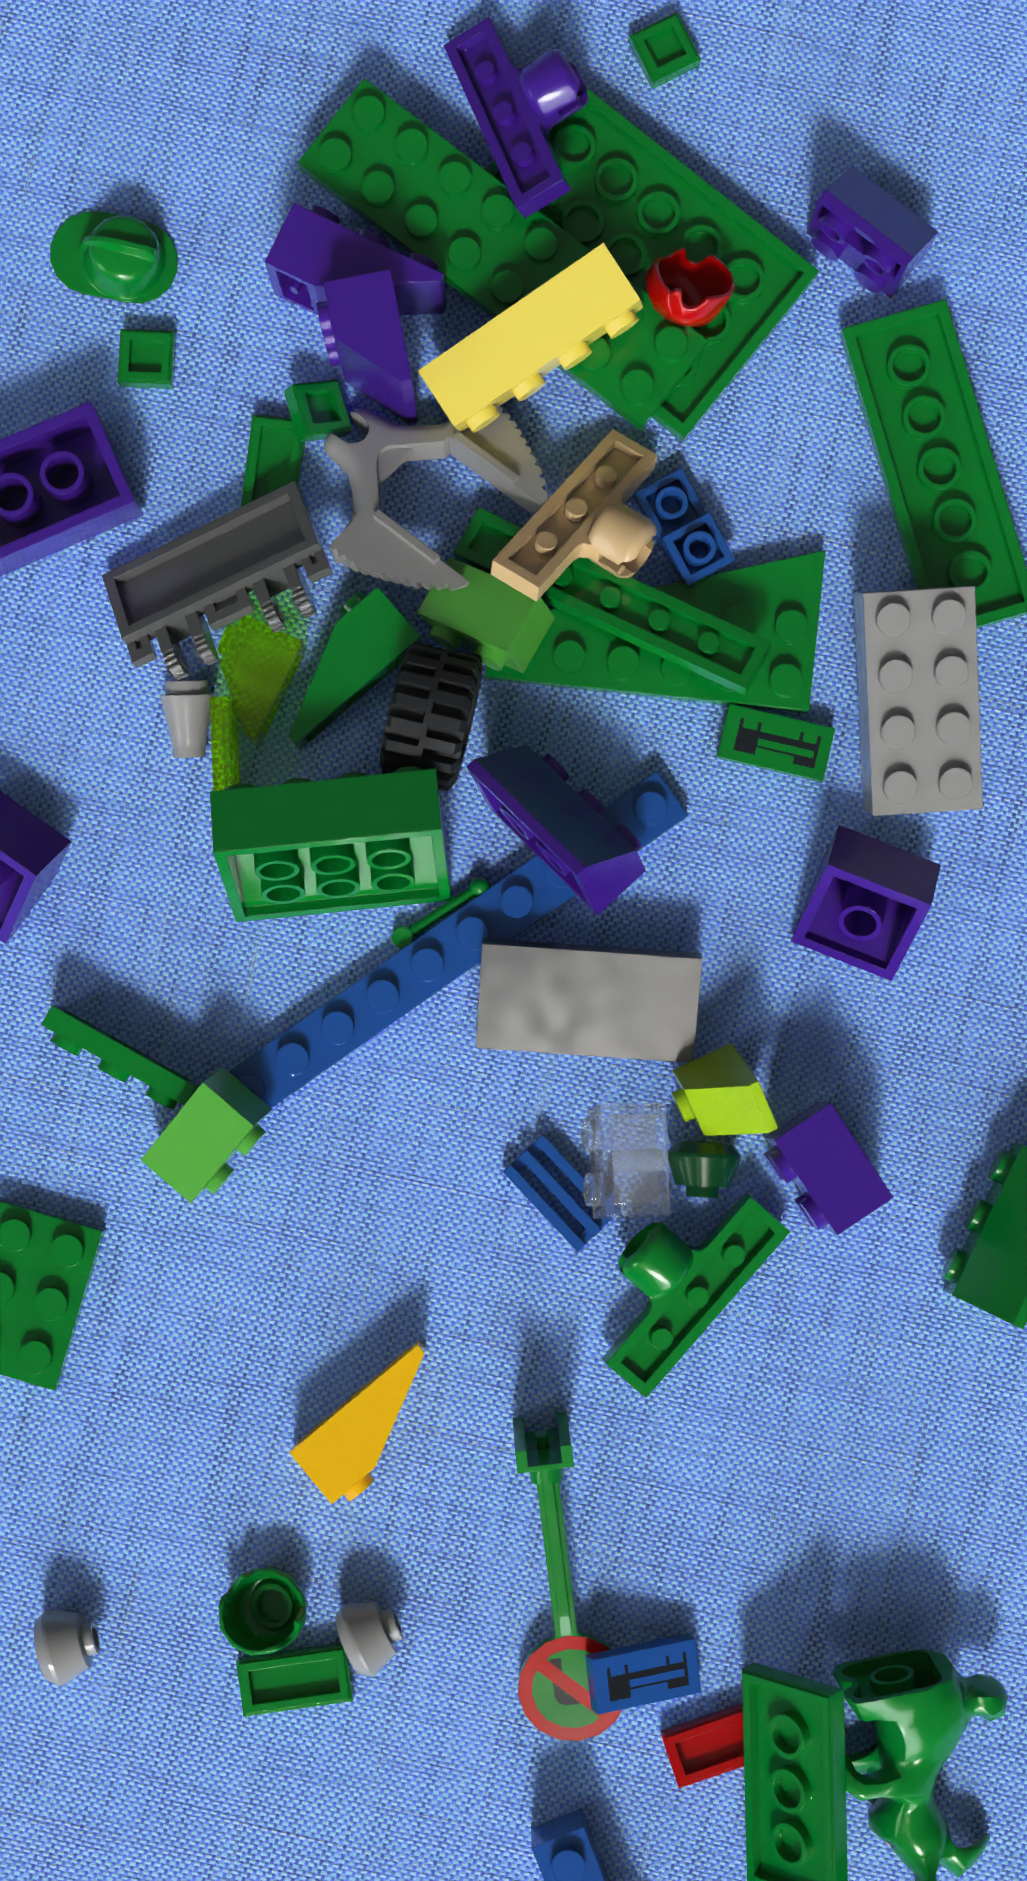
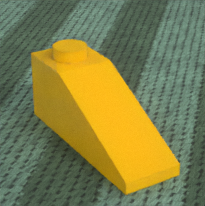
(351, 1439)

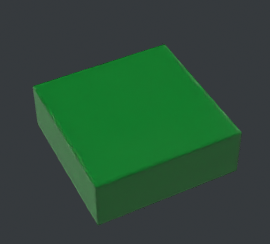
(664, 50)
(146, 359)
(317, 410)

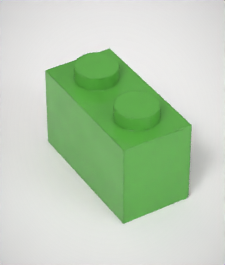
(486, 619)
(207, 1135)

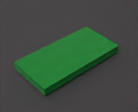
(793, 1777)

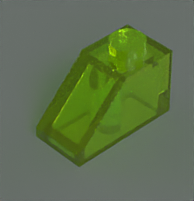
(258, 672)

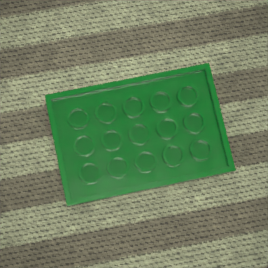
(649, 206)

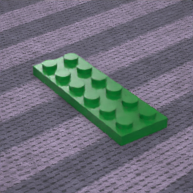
(937, 458)

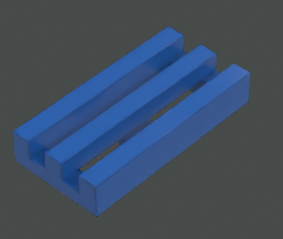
(592, 1227)

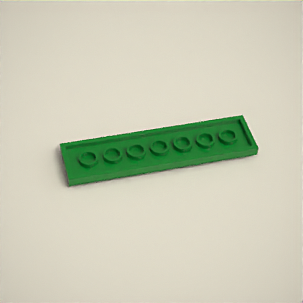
(465, 221)

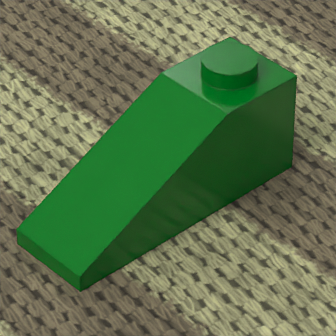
(357, 657)

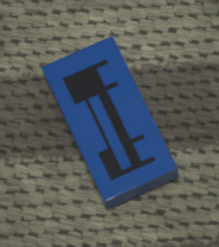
(643, 1673)

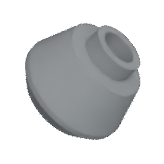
(368, 1635)
(64, 1644)

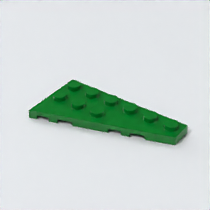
(765, 599)

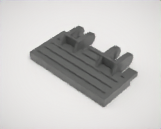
(213, 574)

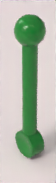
(404, 936)

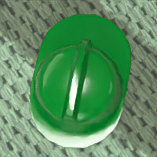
(114, 257)

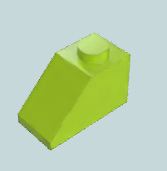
(722, 1095)

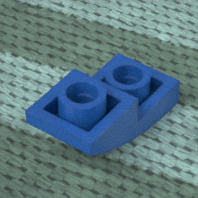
(684, 528)

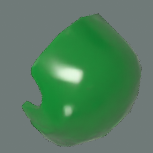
(263, 1611)

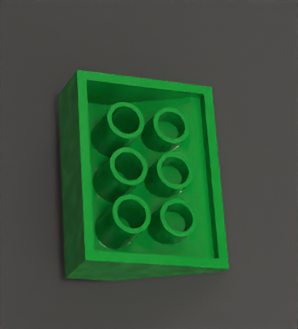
(331, 844)

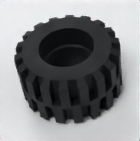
(431, 712)

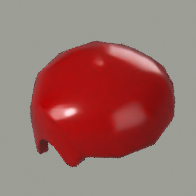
(689, 290)

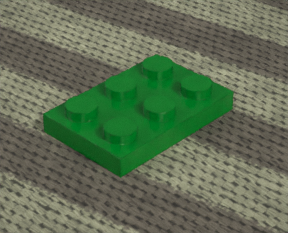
(42, 1290)

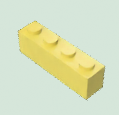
(532, 339)

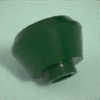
(703, 1166)

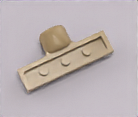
(585, 521)

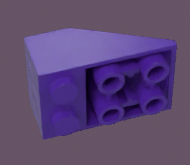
(319, 249)

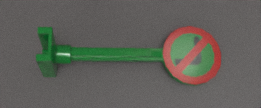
(554, 1673)

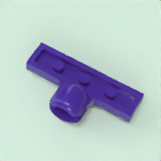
(518, 110)

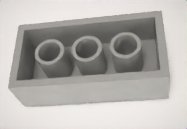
(918, 700)

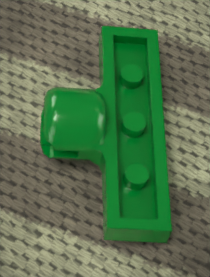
(686, 1287)

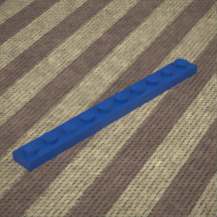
(436, 958)

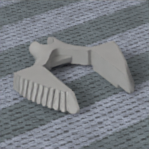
(379, 544)

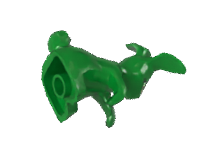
(918, 1719)

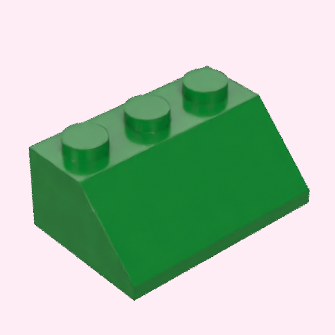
(994, 1257)

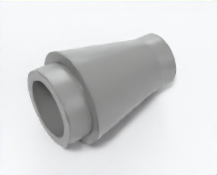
(187, 716)

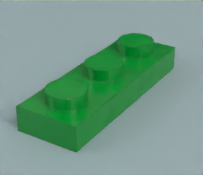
(118, 1057)

